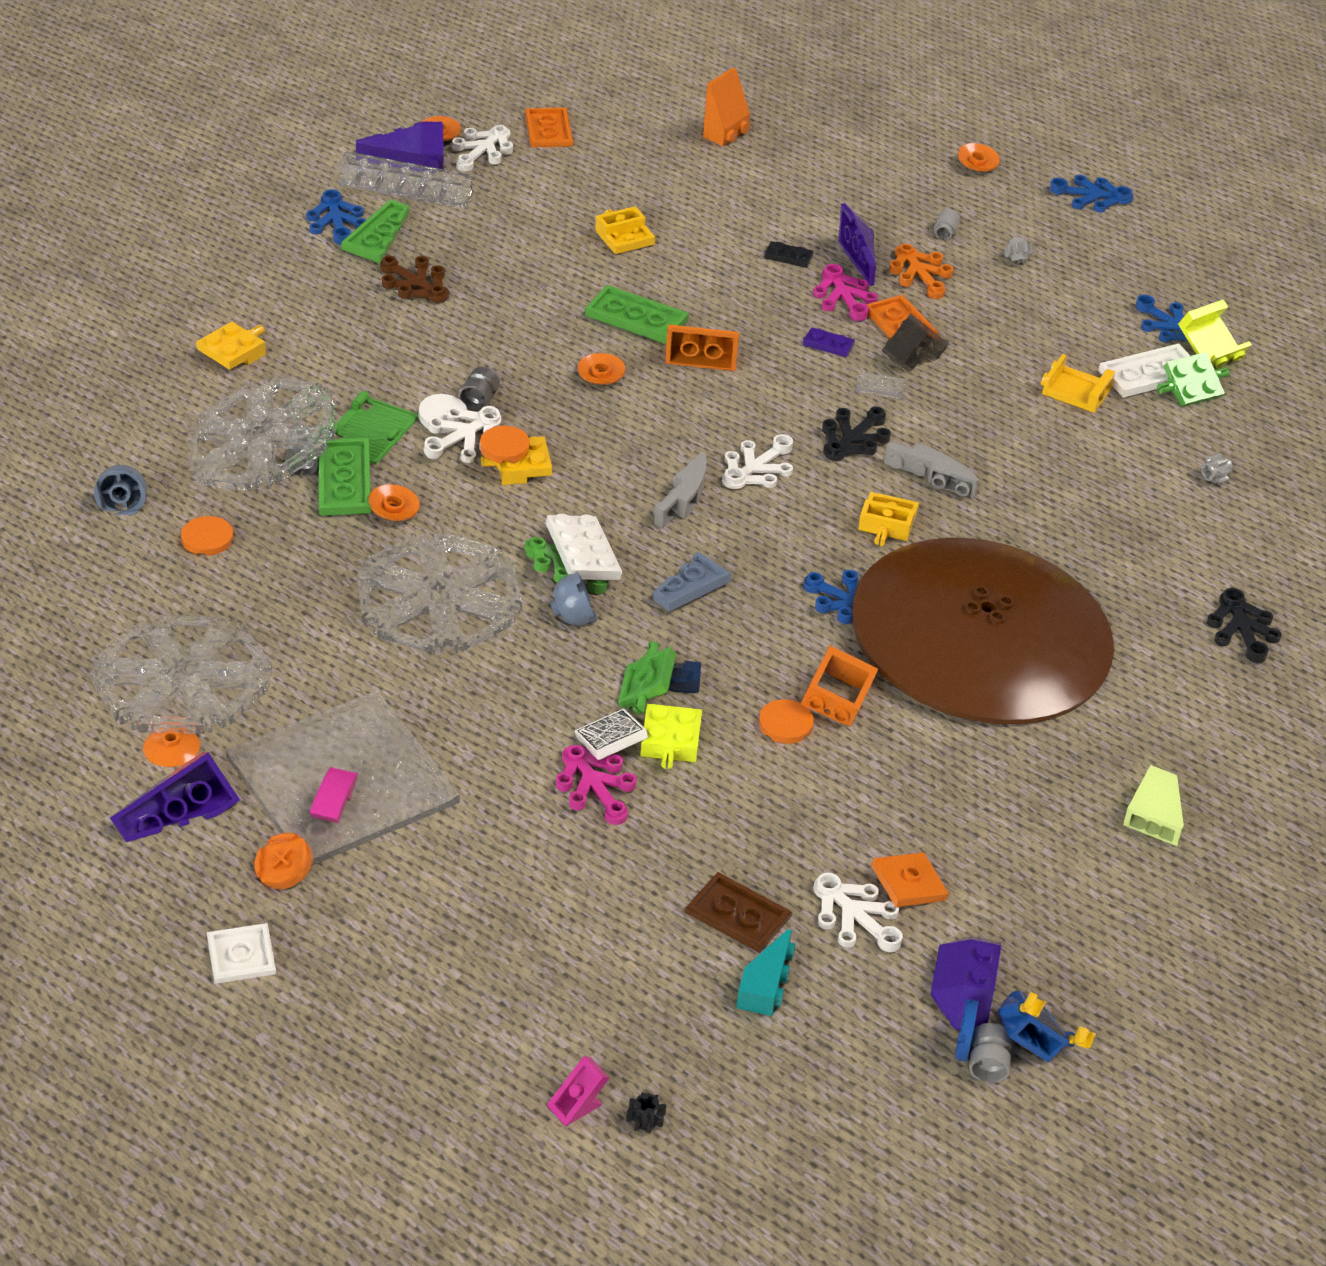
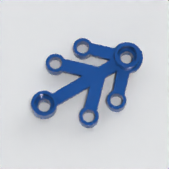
(1092, 192)
(333, 201)
(1145, 304)
(815, 584)

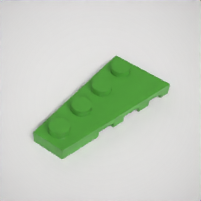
(378, 232)

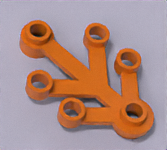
(909, 254)

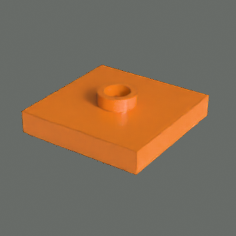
(909, 879)

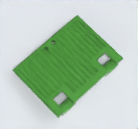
(379, 424)

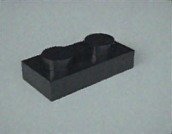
(788, 254)

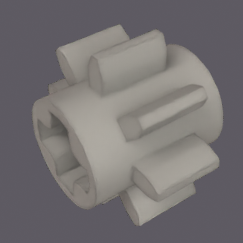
(1018, 250)
(1217, 468)

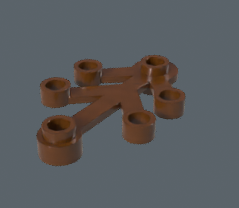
(435, 293)

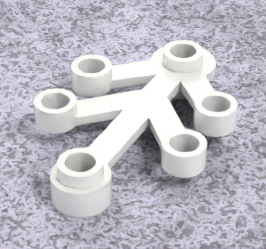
(496, 134)
(485, 418)
(737, 478)
(856, 910)

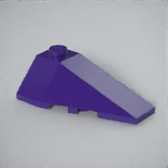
(414, 145)
(857, 242)
(186, 793)

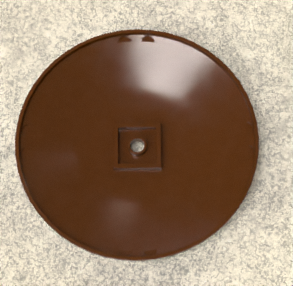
(1019, 664)

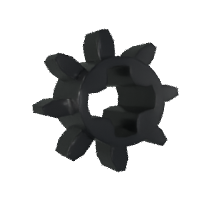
(646, 1112)

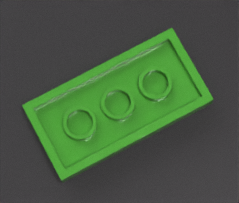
(635, 313)
(345, 477)

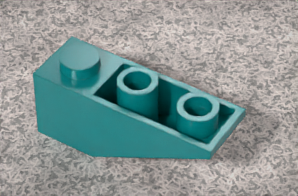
(761, 977)

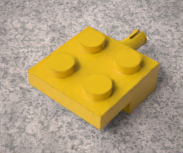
(624, 230)
(233, 345)
(535, 464)
(888, 517)

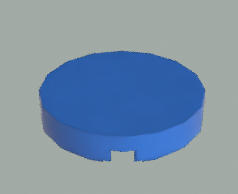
(966, 1030)

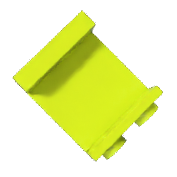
(1209, 334)

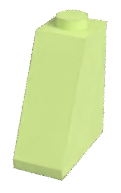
(1157, 807)

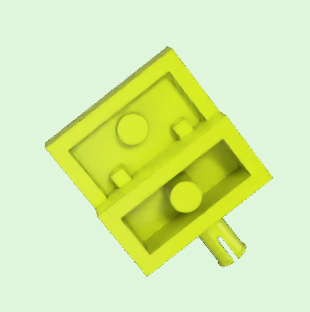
(671, 733)

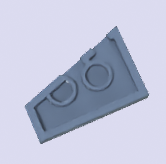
(691, 582)

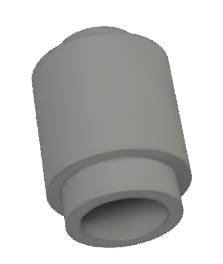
(947, 223)

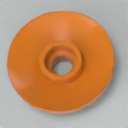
(451, 127)
(978, 157)
(601, 368)
(394, 502)
(171, 748)

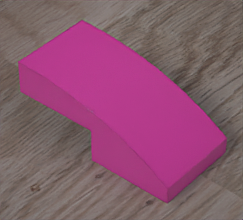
(333, 794)

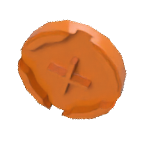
(504, 444)
(207, 535)
(786, 721)
(283, 861)

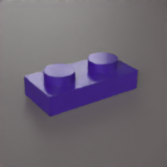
(828, 342)

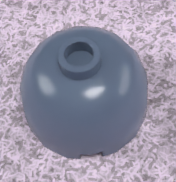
(120, 485)
(573, 601)

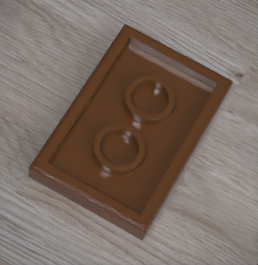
(738, 912)

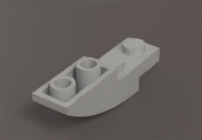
(940, 469)
(685, 494)

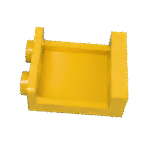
(1076, 386)

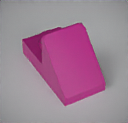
(579, 1092)

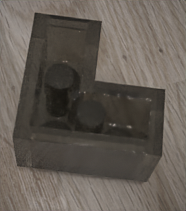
(913, 342)

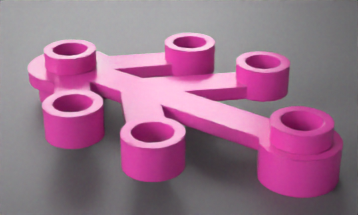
(834, 274)
(579, 758)

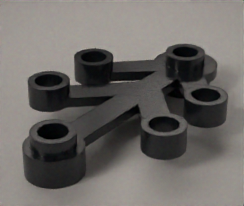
(837, 450)
(1234, 601)

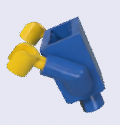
(1036, 1029)

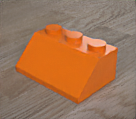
(702, 347)

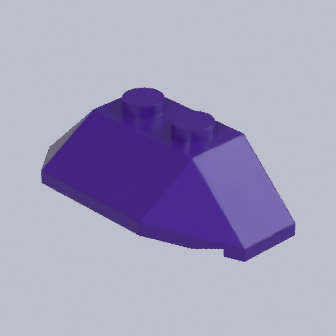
(965, 972)

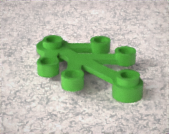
(541, 552)

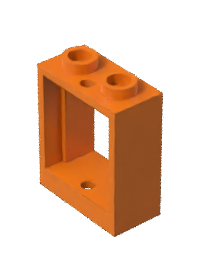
(847, 670)

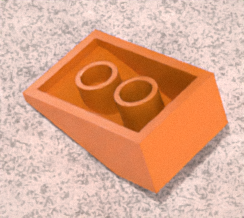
(725, 109)

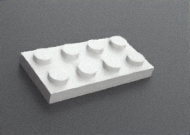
(1143, 370)
(583, 546)

